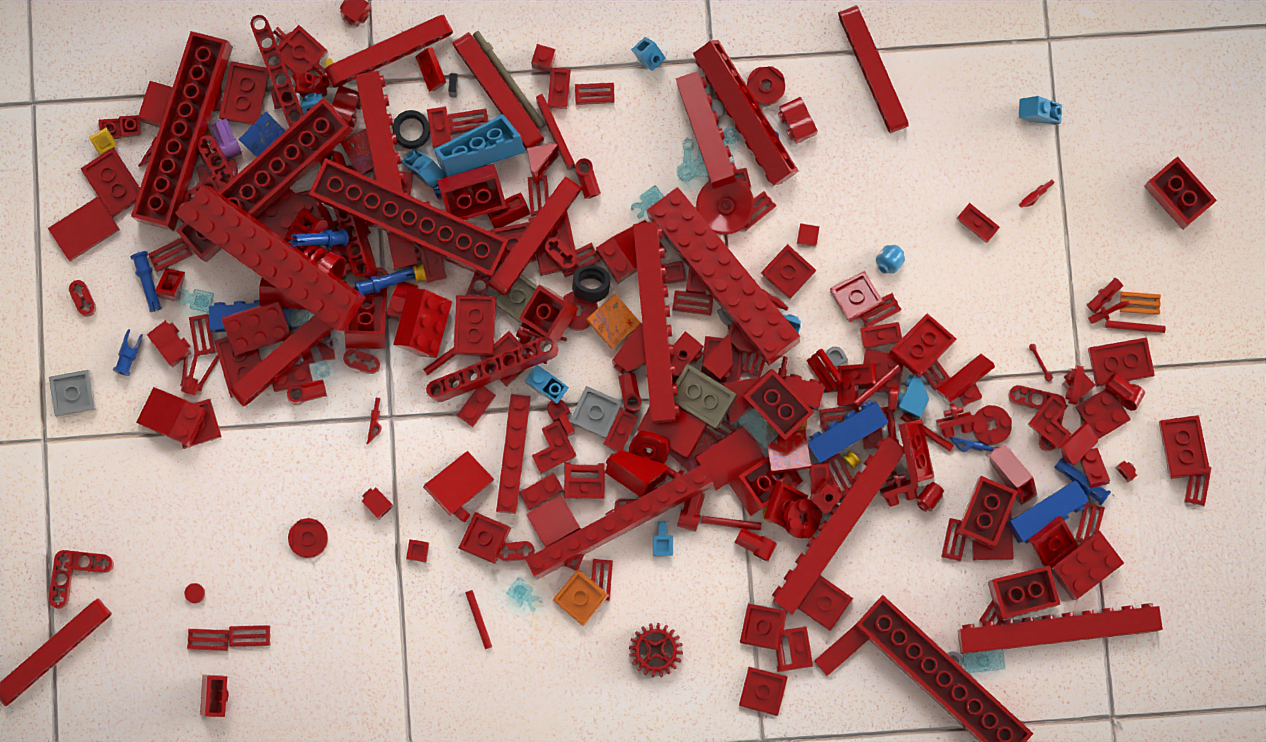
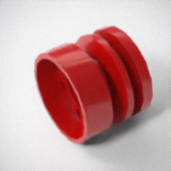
(331, 261)

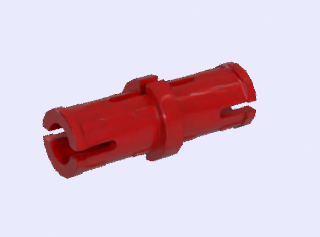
(1104, 295)

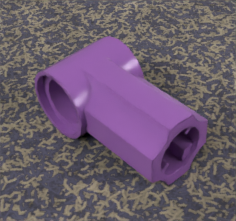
(225, 139)

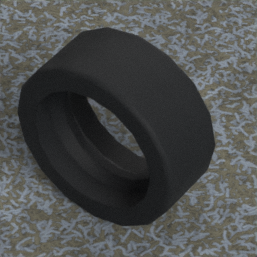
(408, 114)
(592, 272)

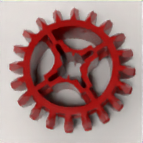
(667, 637)

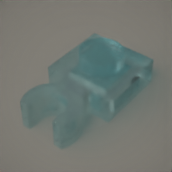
(648, 199)
(199, 300)
(521, 592)

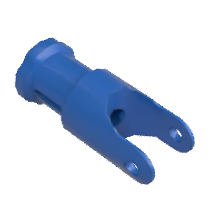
(126, 355)

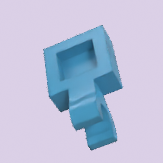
(662, 543)

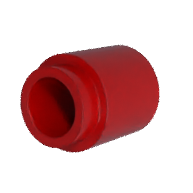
(930, 497)

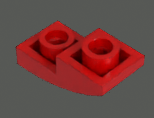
(121, 127)

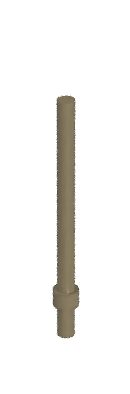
(488, 50)

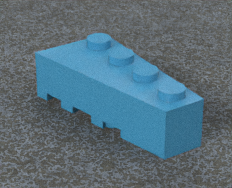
(480, 147)

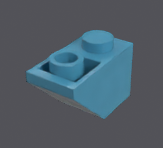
(1040, 110)
(423, 167)
(546, 384)
(914, 399)

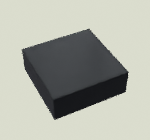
(453, 84)

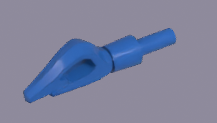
(970, 444)

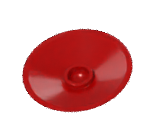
(726, 207)

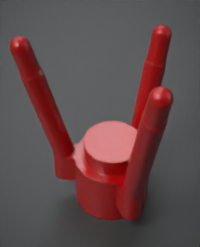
(527, 334)
(190, 384)

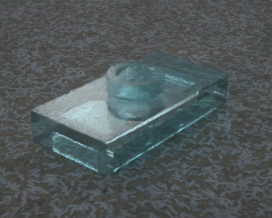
(757, 427)
(984, 661)

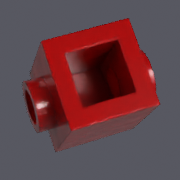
(354, 11)
(823, 502)

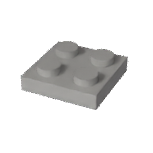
(72, 393)
(596, 412)

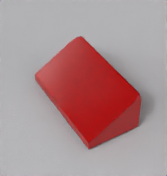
(516, 209)
(1078, 444)

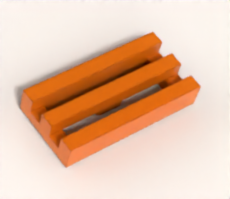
(1157, 303)

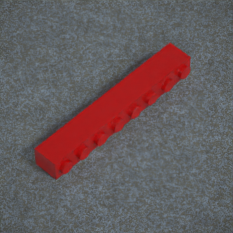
(745, 112)

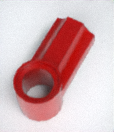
(587, 180)
(309, 391)
(630, 391)
(1130, 394)
(690, 513)
(759, 545)

